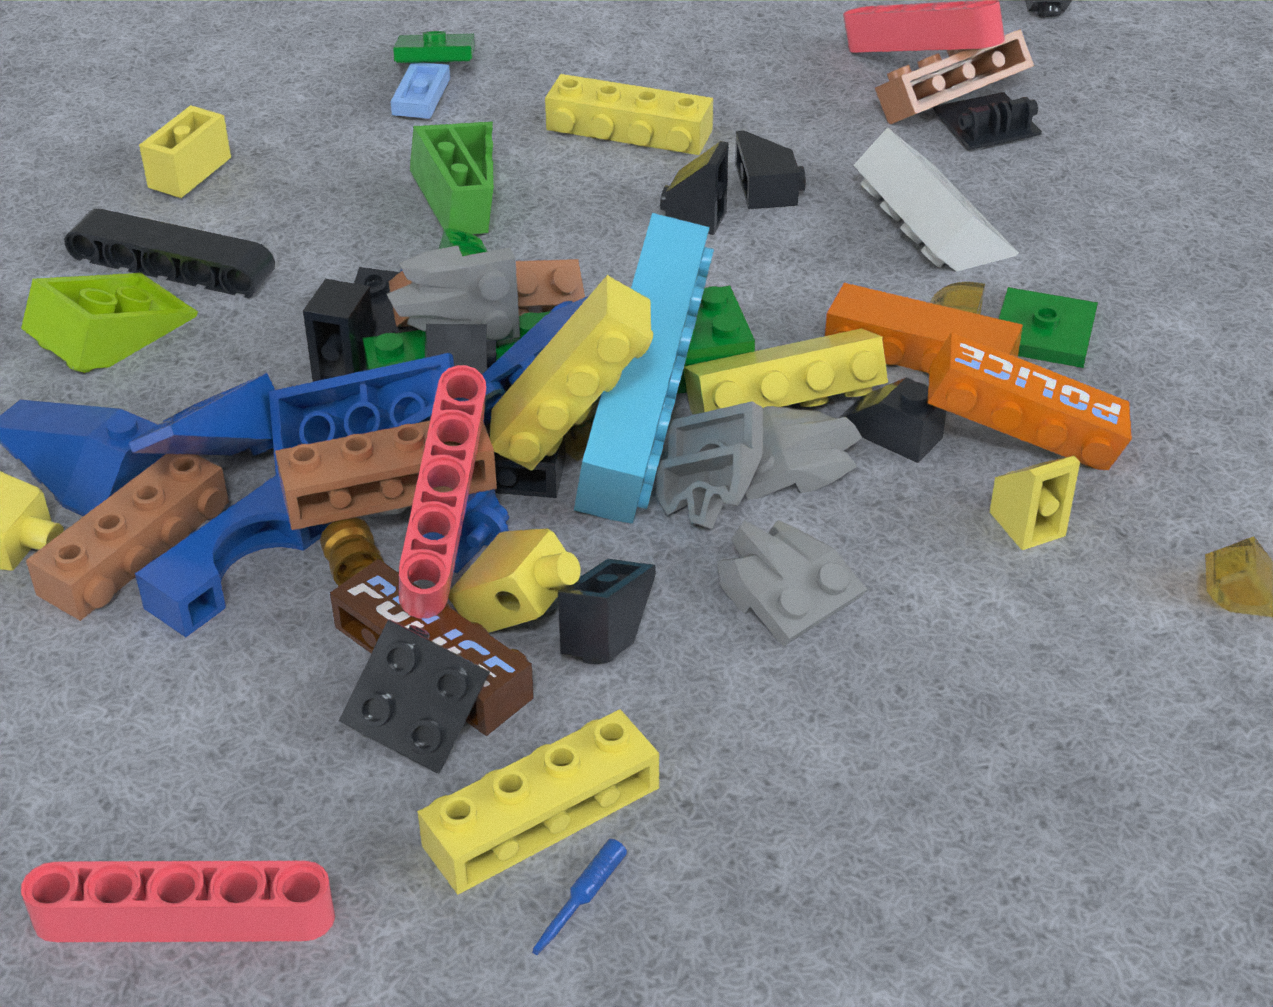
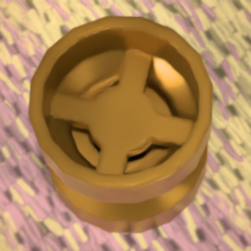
(348, 548)

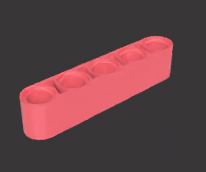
(925, 26)
(442, 510)
(178, 901)

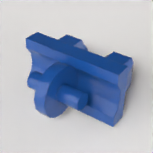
(481, 524)

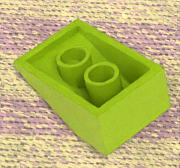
(100, 317)

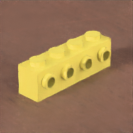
(629, 114)
(571, 373)
(790, 373)
(538, 800)

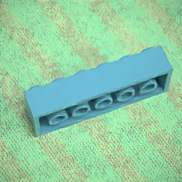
(636, 413)

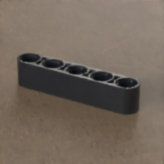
(170, 251)

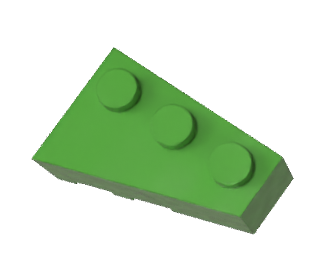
(455, 173)

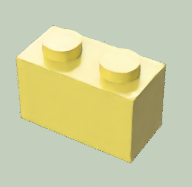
(185, 151)

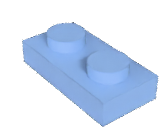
(420, 90)

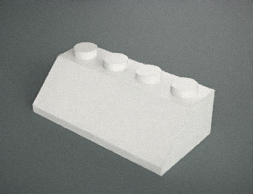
(929, 206)

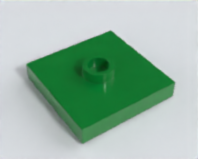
(434, 47)
(1053, 325)

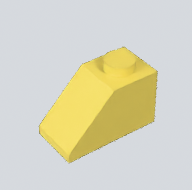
(1035, 501)

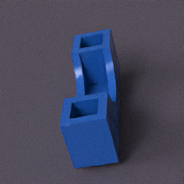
(186, 580)

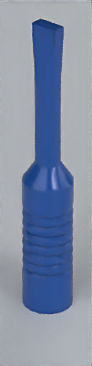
(585, 888)

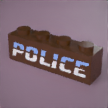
(372, 597)

